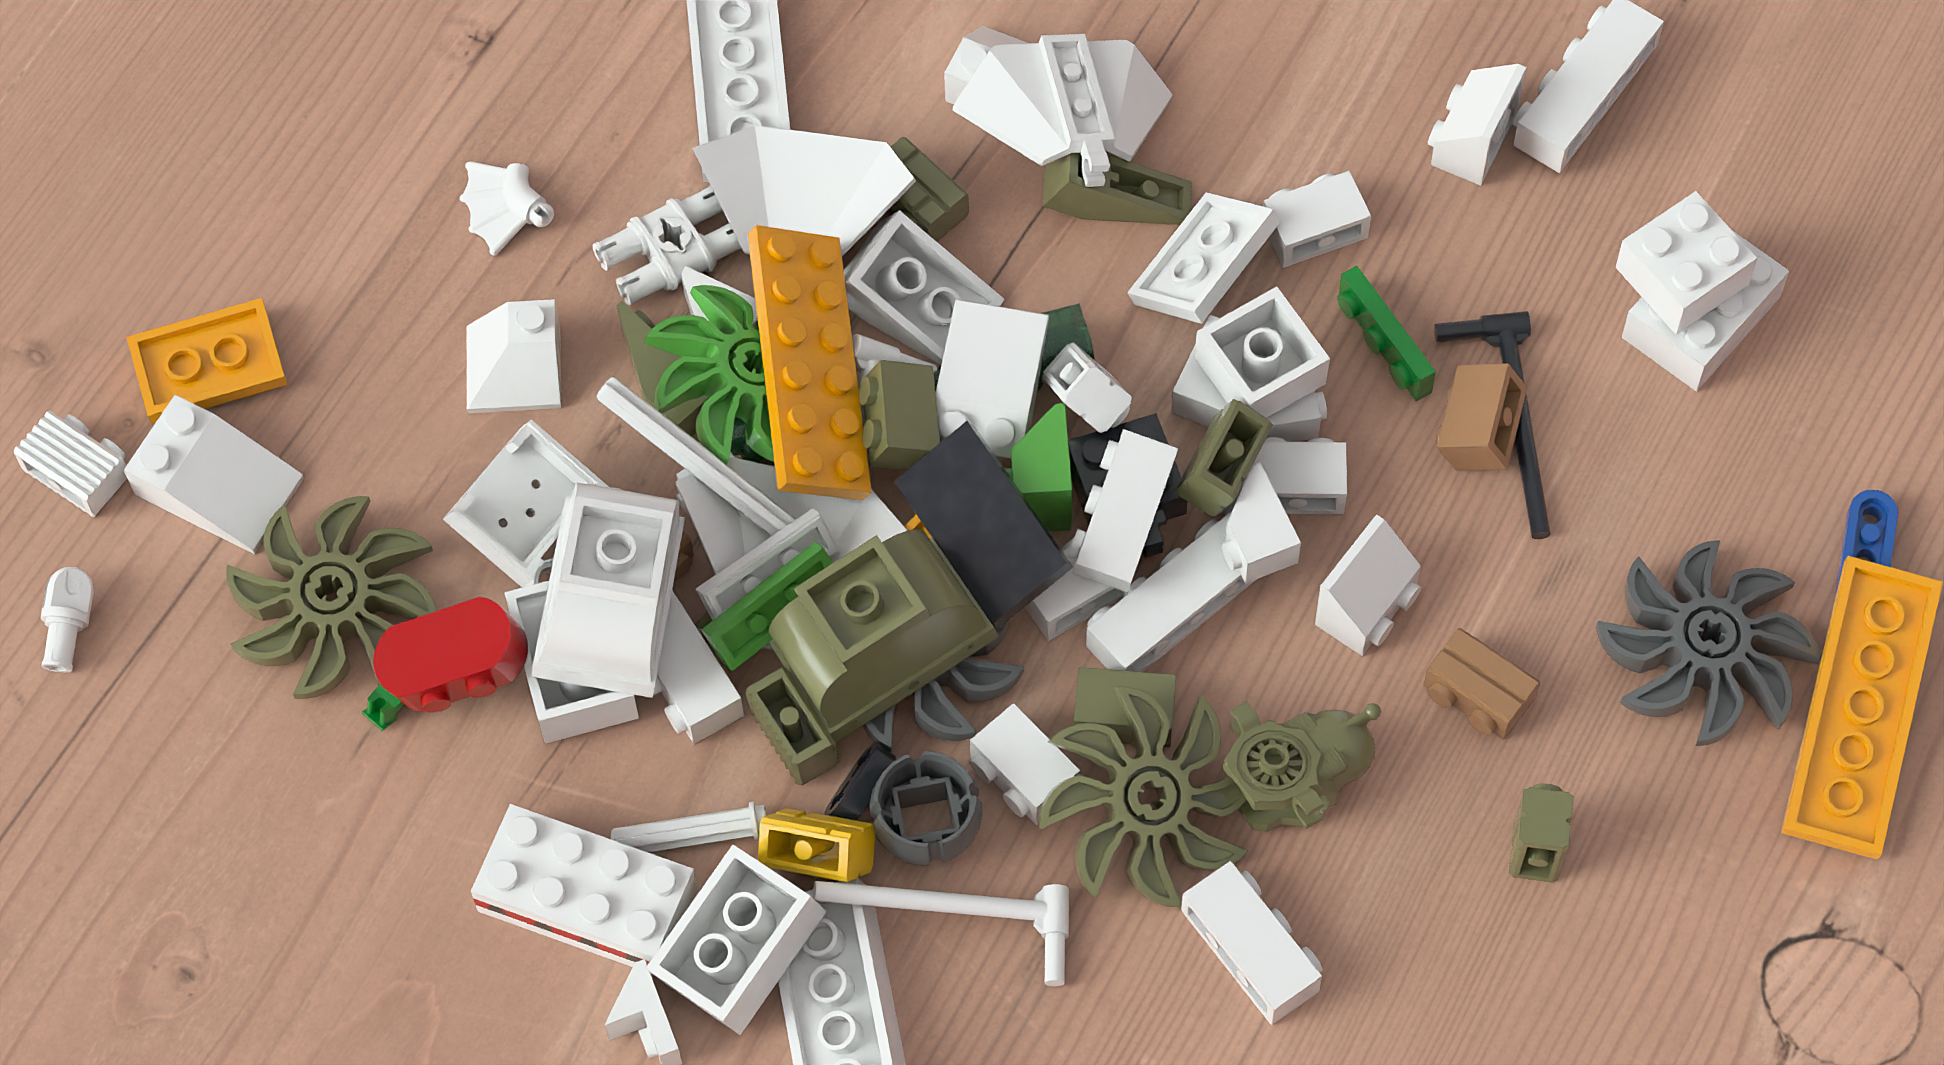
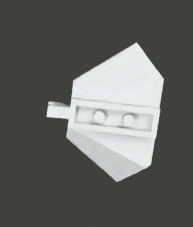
(1066, 100)
(802, 181)
(730, 534)

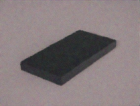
(983, 524)

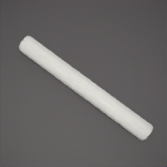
(693, 456)

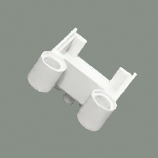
(519, 503)

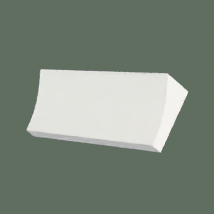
(841, 992)

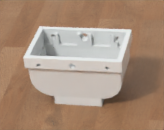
(609, 590)

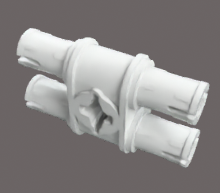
(676, 226)

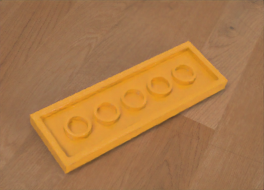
(809, 363)
(1862, 708)

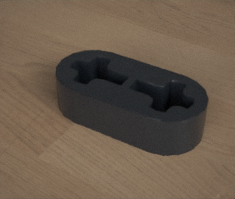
(858, 785)

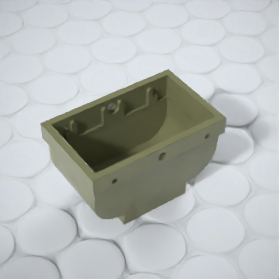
(877, 629)

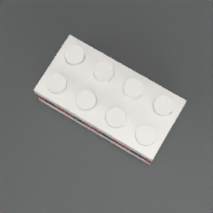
(582, 887)

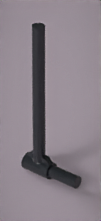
(1507, 333)

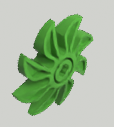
(718, 362)

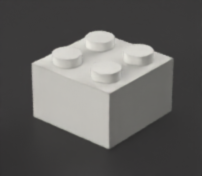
(1686, 262)
(1262, 355)

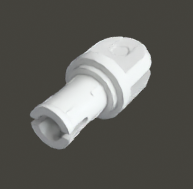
(65, 613)

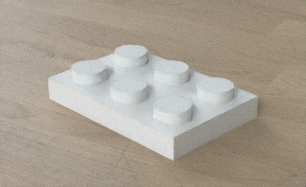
(1203, 257)

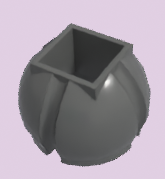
(921, 782)

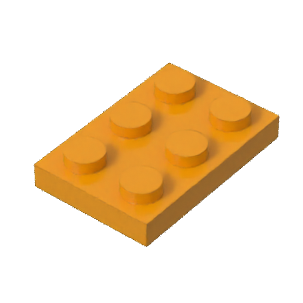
(207, 358)

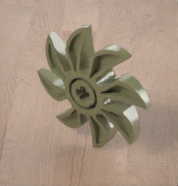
(314, 579)
(1120, 796)

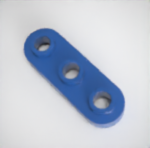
(1868, 539)

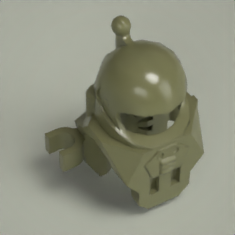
(1297, 763)

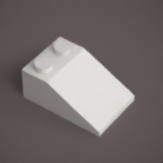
(910, 285)
(991, 372)
(211, 474)
(561, 706)

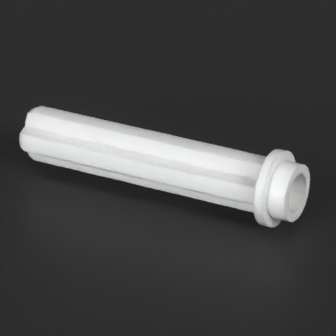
(692, 829)

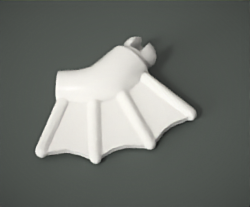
(502, 203)

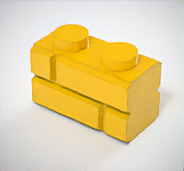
(816, 844)

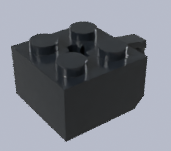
(1085, 461)

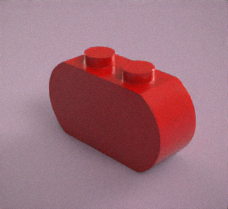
(450, 655)

